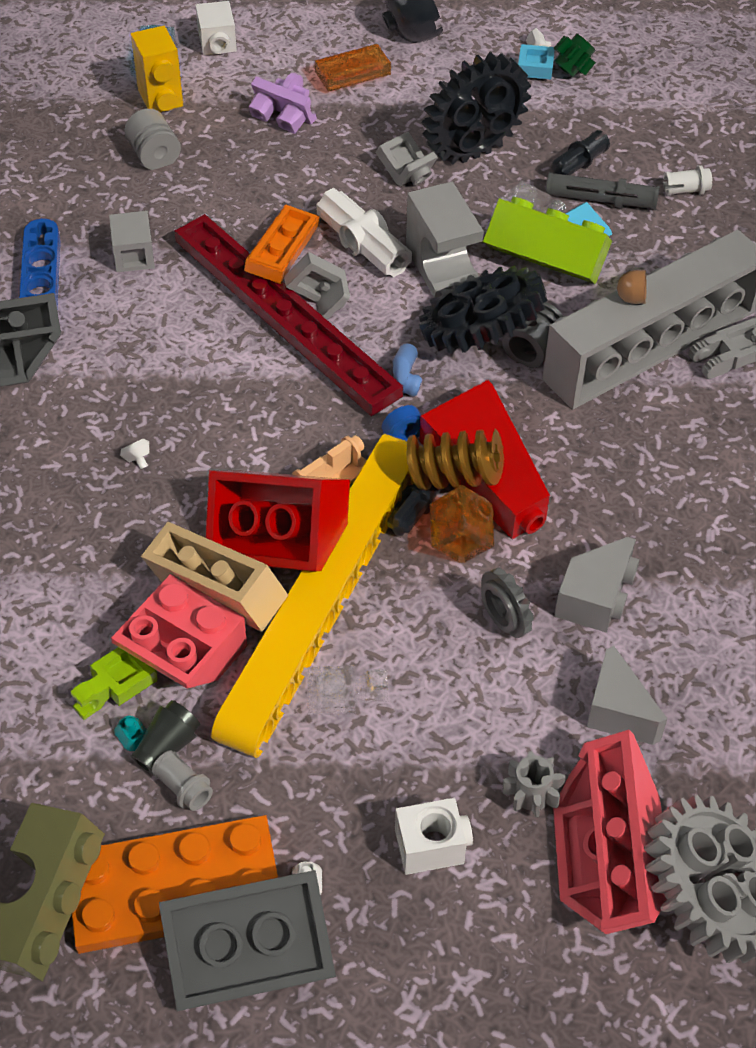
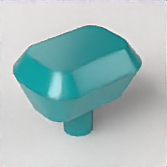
(130, 732)

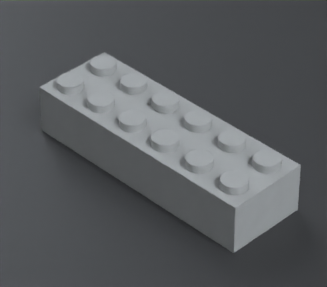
(683, 305)

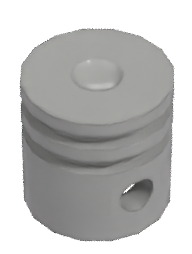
(152, 139)

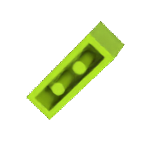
(548, 239)

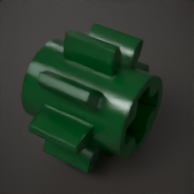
(574, 55)

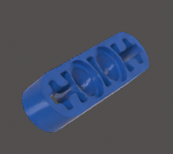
(46, 275)

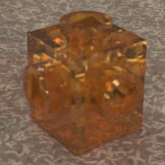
(461, 524)

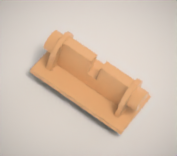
(340, 462)

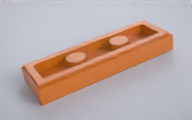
(282, 244)

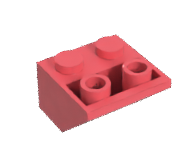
(183, 634)

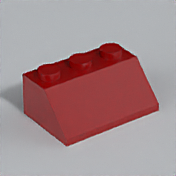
(277, 516)

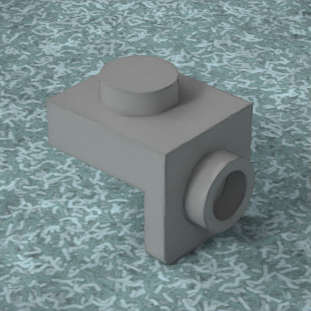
(405, 160)
(319, 282)

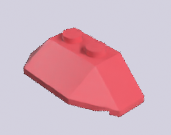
(603, 836)

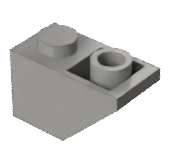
(594, 585)

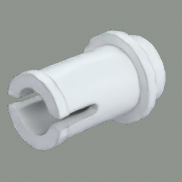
(688, 181)

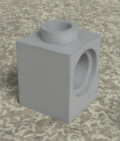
(131, 241)

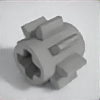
(531, 796)

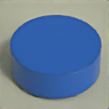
(402, 422)

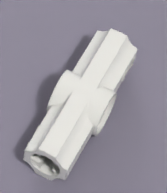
(364, 232)

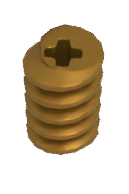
(455, 462)

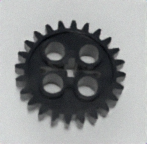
(455, 118)
(483, 309)

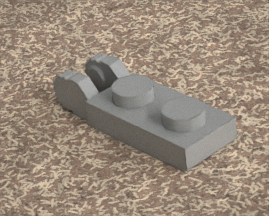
(736, 348)

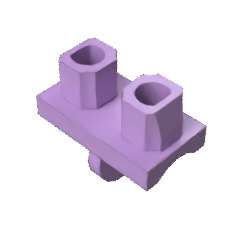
(283, 96)

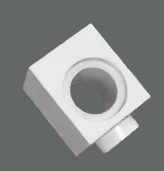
(216, 27)
(422, 854)

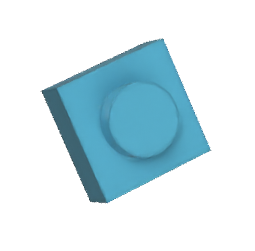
(537, 61)

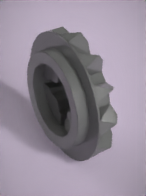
(506, 603)

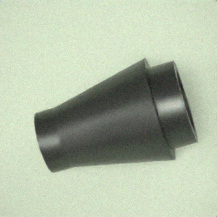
(169, 730)

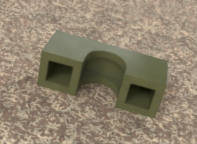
(61, 851)

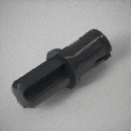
(581, 154)
(411, 508)

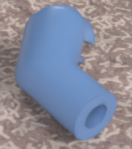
(402, 367)

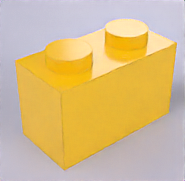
(157, 69)

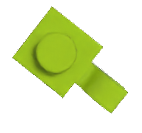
(114, 676)

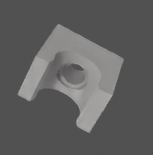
(438, 235)

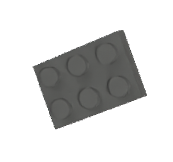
(246, 940)

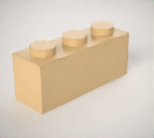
(218, 572)

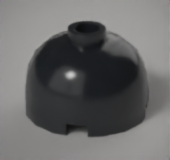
(412, 19)

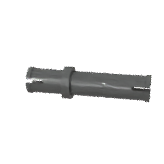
(646, 195)

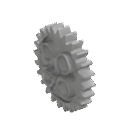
(707, 842)

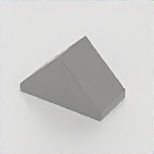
(624, 702)

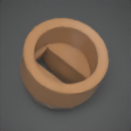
(633, 287)

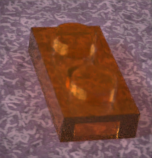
(352, 67)

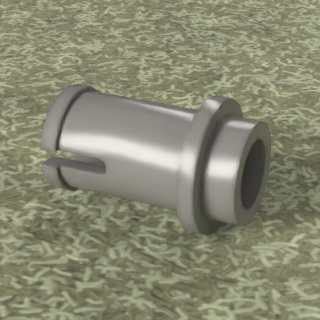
(191, 788)

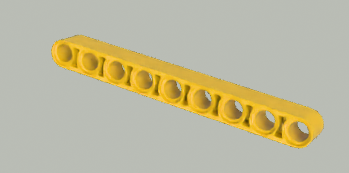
(312, 606)

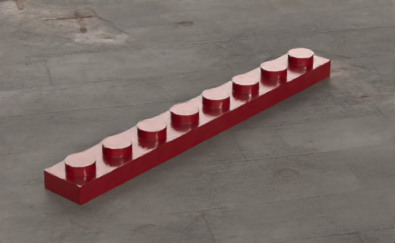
(291, 317)

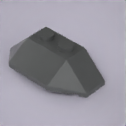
(26, 336)

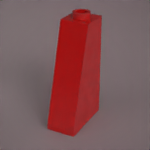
(520, 496)

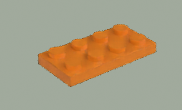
(134, 875)

